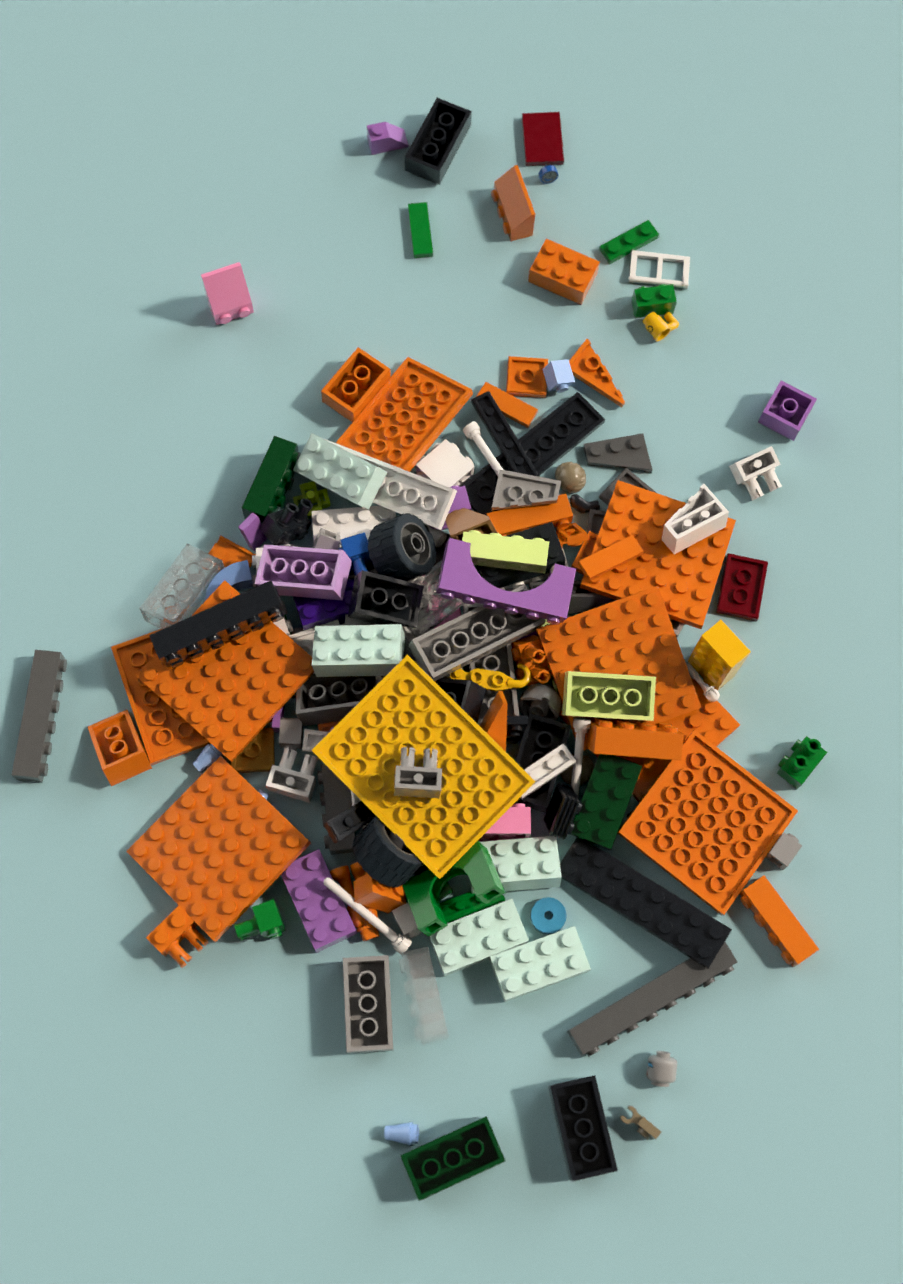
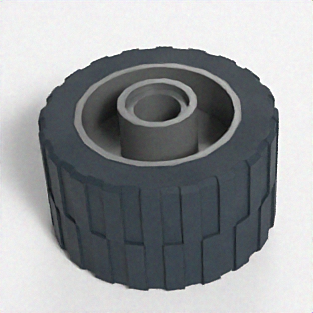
(402, 548)
(384, 855)

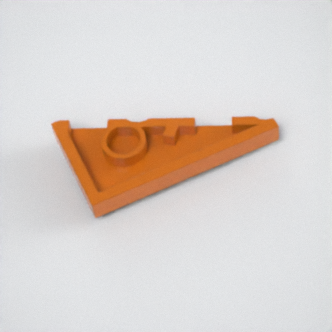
(589, 369)

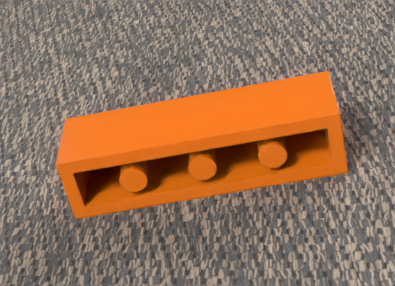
(522, 518)
(778, 921)

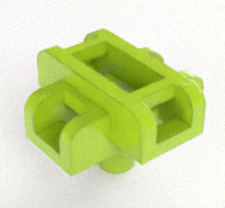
(314, 496)

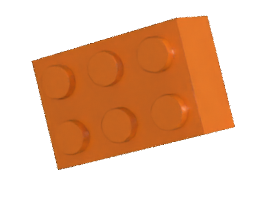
(563, 271)
(355, 384)

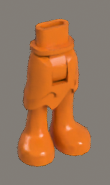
(342, 875)

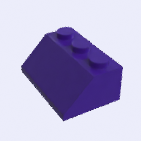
(321, 611)

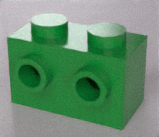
(653, 299)

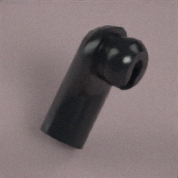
(583, 506)

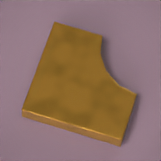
(258, 754)

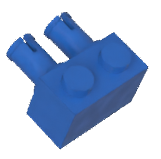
(357, 550)

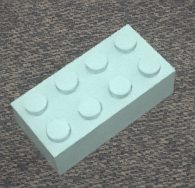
(340, 471)
(357, 650)
(526, 862)
(478, 937)
(539, 964)

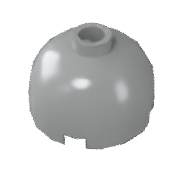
(540, 701)

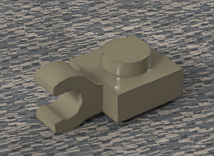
(645, 1129)

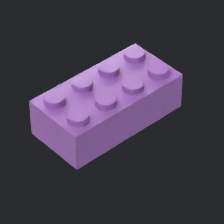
(318, 907)

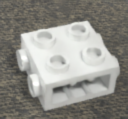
(445, 465)

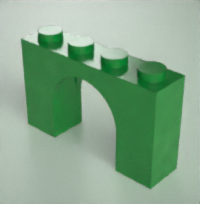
(425, 889)

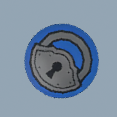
(548, 174)

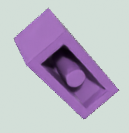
(385, 137)

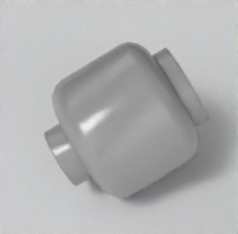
(661, 1069)

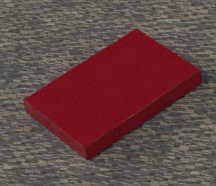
(542, 139)
(742, 587)

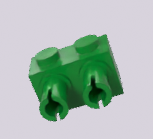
(801, 762)
(266, 922)

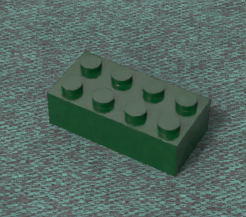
(272, 479)
(606, 800)
(452, 1158)

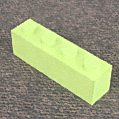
(507, 552)

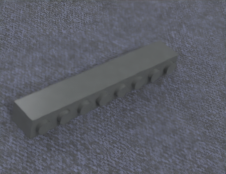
(647, 1000)

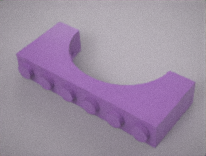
(462, 581)

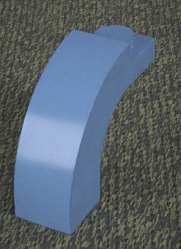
(236, 574)

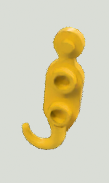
(493, 679)

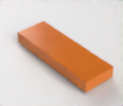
(510, 405)
(610, 557)

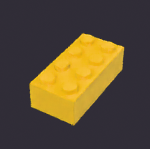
(718, 655)

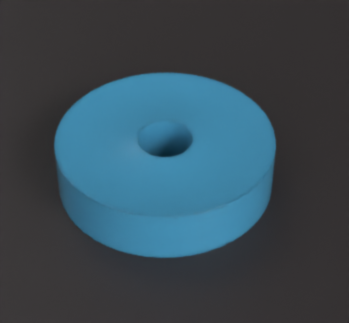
(558, 915)

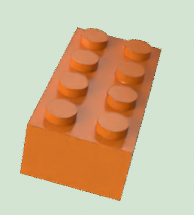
(635, 740)

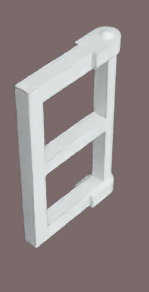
(660, 257)

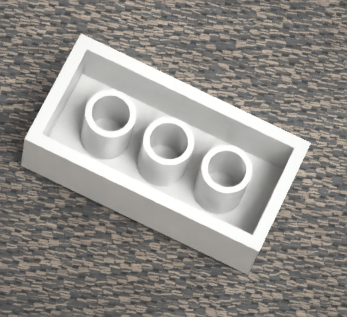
(350, 521)

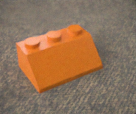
(514, 204)

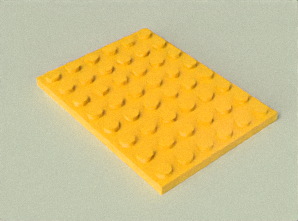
(417, 713)

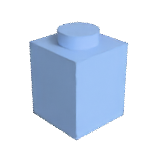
(558, 375)

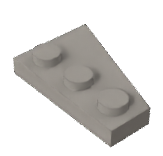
(524, 490)

